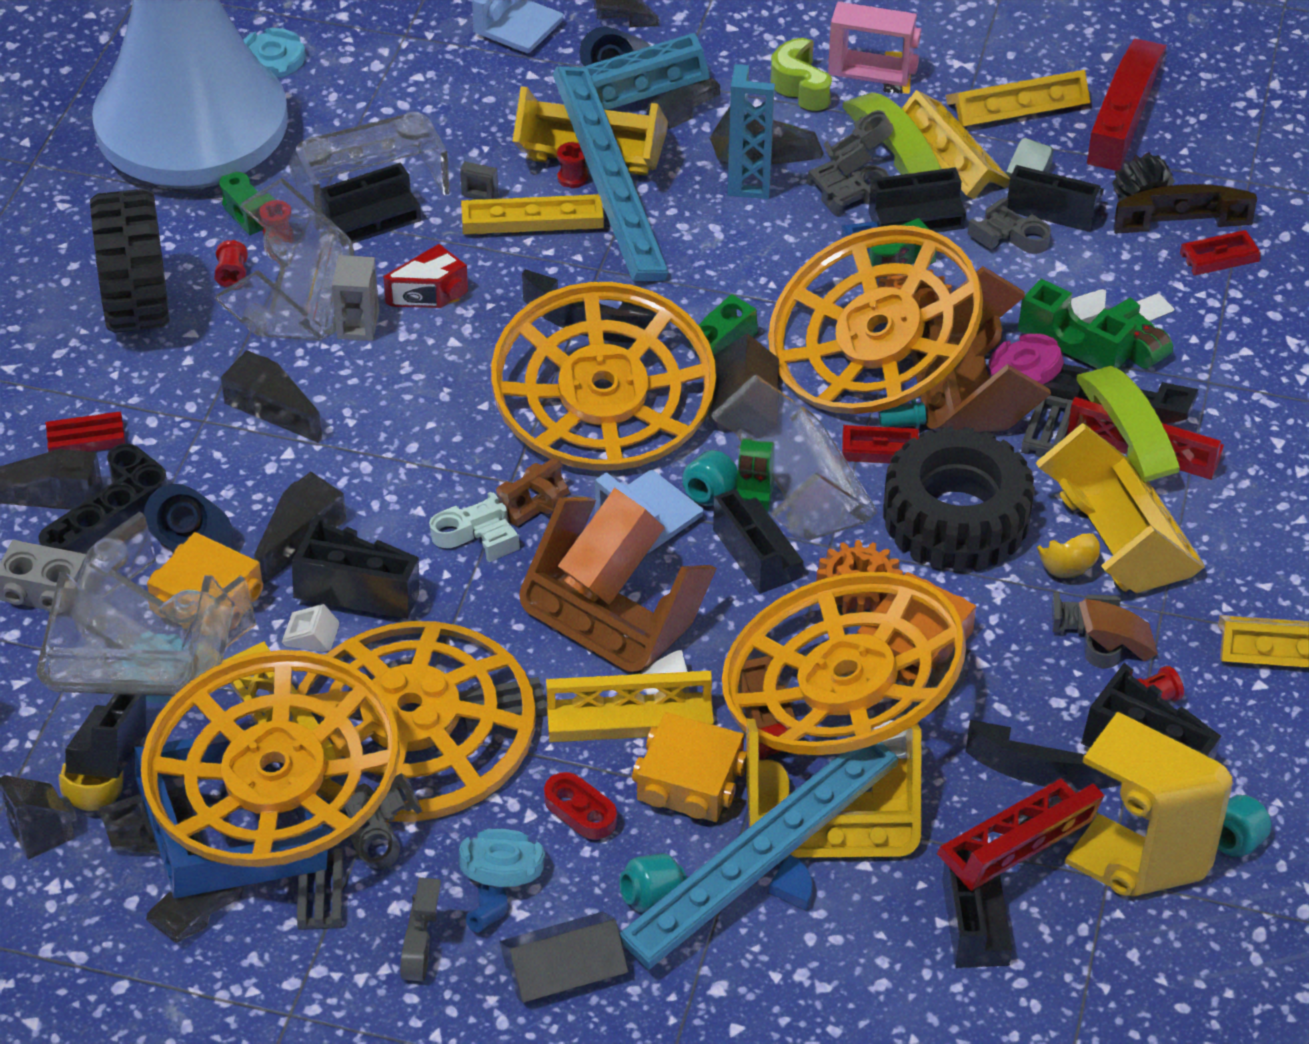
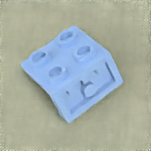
(514, 22)
(658, 497)

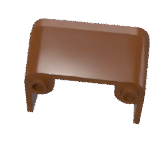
(967, 393)
(618, 631)

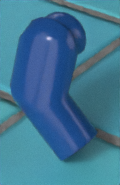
(491, 908)

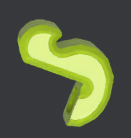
(797, 78)

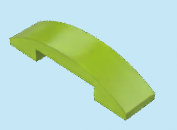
(906, 140)
(1134, 418)

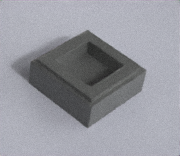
(479, 181)

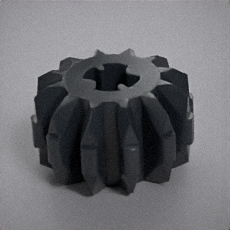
(1142, 175)

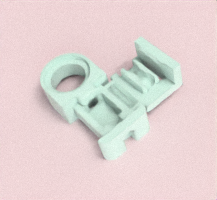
(487, 521)

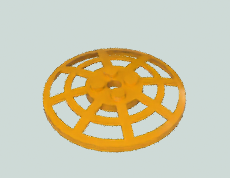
(871, 308)
(604, 362)
(861, 654)
(438, 711)
(268, 743)

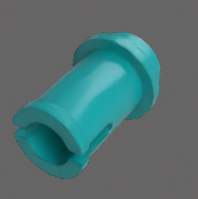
(904, 415)

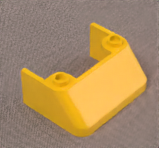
(546, 126)
(1126, 512)
(1170, 787)
(871, 826)

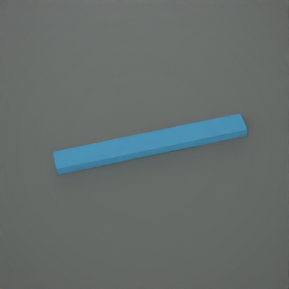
(610, 174)
(755, 852)

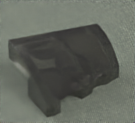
(637, 11)
(679, 103)
(129, 825)

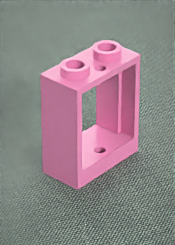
(868, 65)

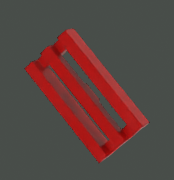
(1220, 252)
(86, 432)
(877, 443)

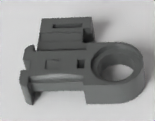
(852, 151)
(840, 189)
(1005, 223)
(1073, 619)
(378, 825)
(417, 940)

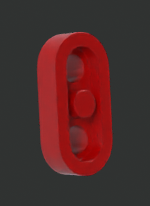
(584, 806)

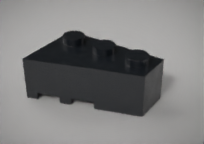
(354, 573)
(1146, 706)

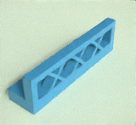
(649, 71)
(739, 134)

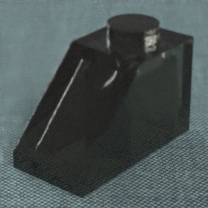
(36, 814)

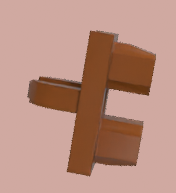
(542, 478)

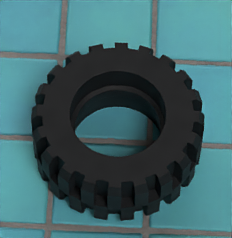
(129, 260)
(953, 533)

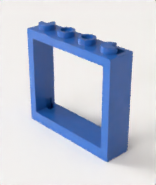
(199, 875)

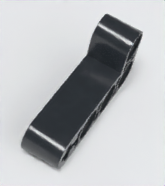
(133, 481)

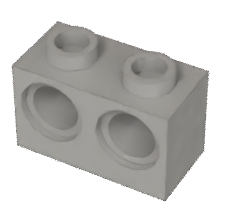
(355, 297)
(32, 571)

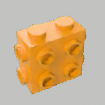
(204, 557)
(690, 767)

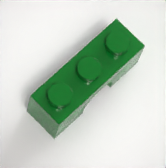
(1100, 343)

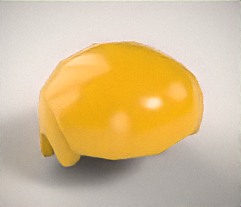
(1072, 557)
(89, 791)

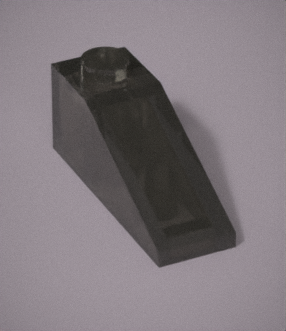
(788, 142)
(268, 393)
(51, 480)
(293, 518)

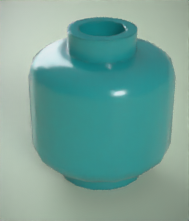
(709, 476)
(1244, 826)
(649, 880)

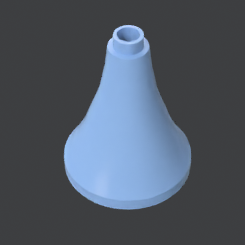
(187, 98)

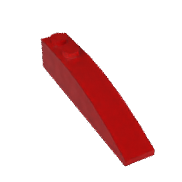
(1124, 104)

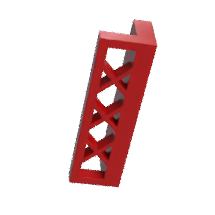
(1193, 451)
(1020, 840)

